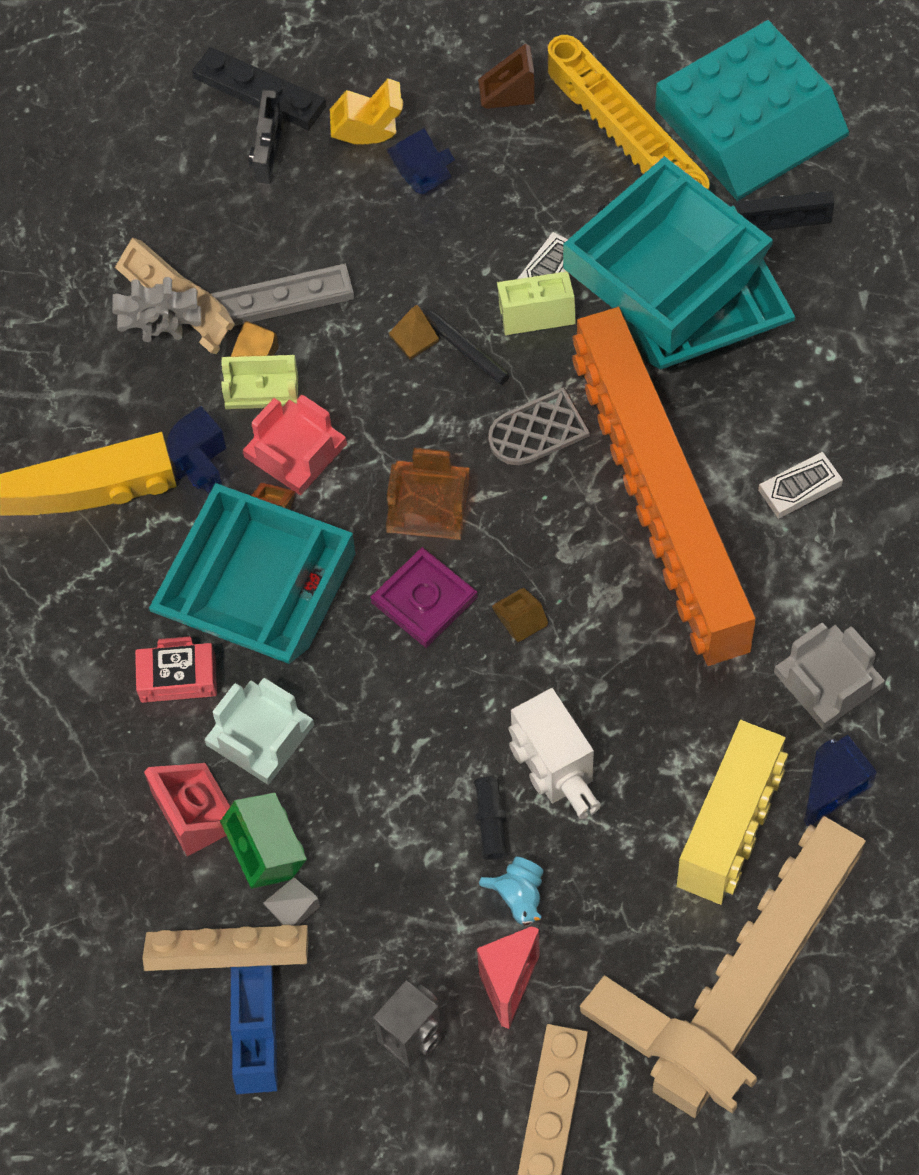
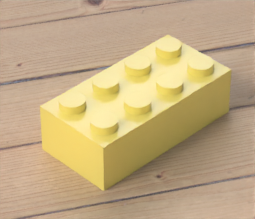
(732, 813)

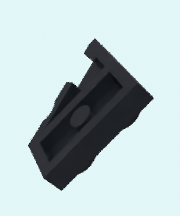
(268, 136)

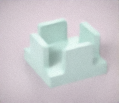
(258, 728)

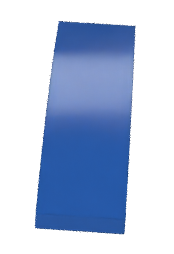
(253, 1029)

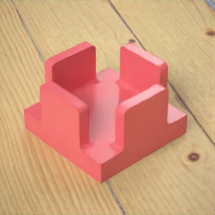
(294, 442)

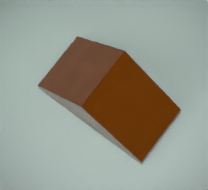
(509, 81)

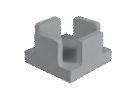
(830, 672)

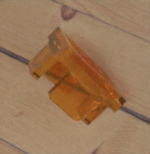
(427, 495)

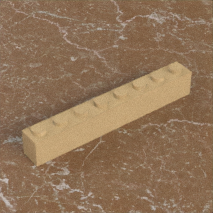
(765, 952)

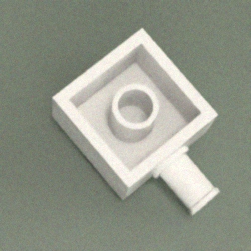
(554, 751)

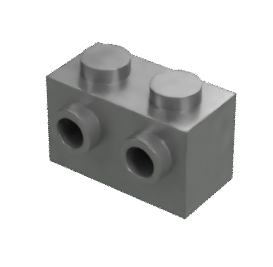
(409, 1023)

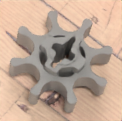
(156, 309)

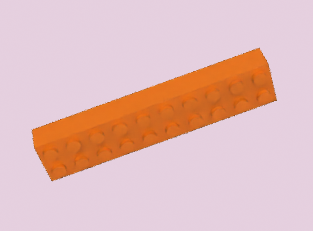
(663, 488)

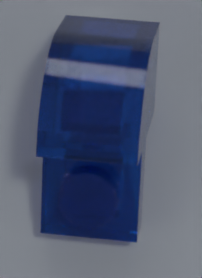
(421, 162)
(192, 445)

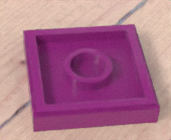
(424, 597)

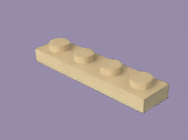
(225, 947)
(553, 1101)

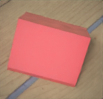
(189, 803)
(506, 970)

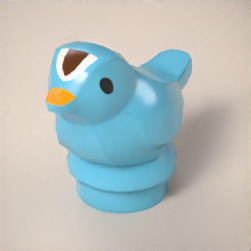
(519, 889)

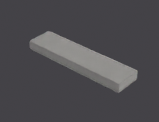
(287, 294)

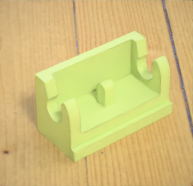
(536, 303)
(258, 379)

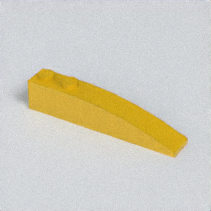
(89, 479)

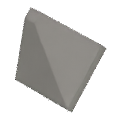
(292, 903)

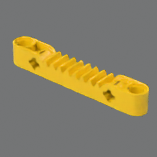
(615, 109)

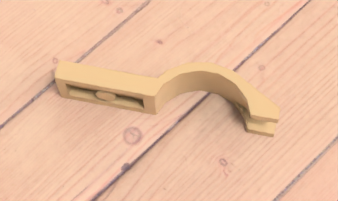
(150, 269)
(668, 1038)

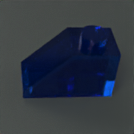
(837, 778)

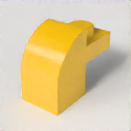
(367, 119)

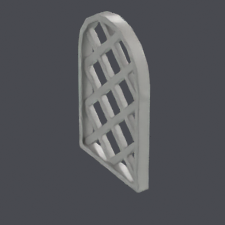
(537, 454)

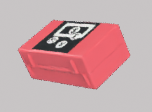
(176, 670)

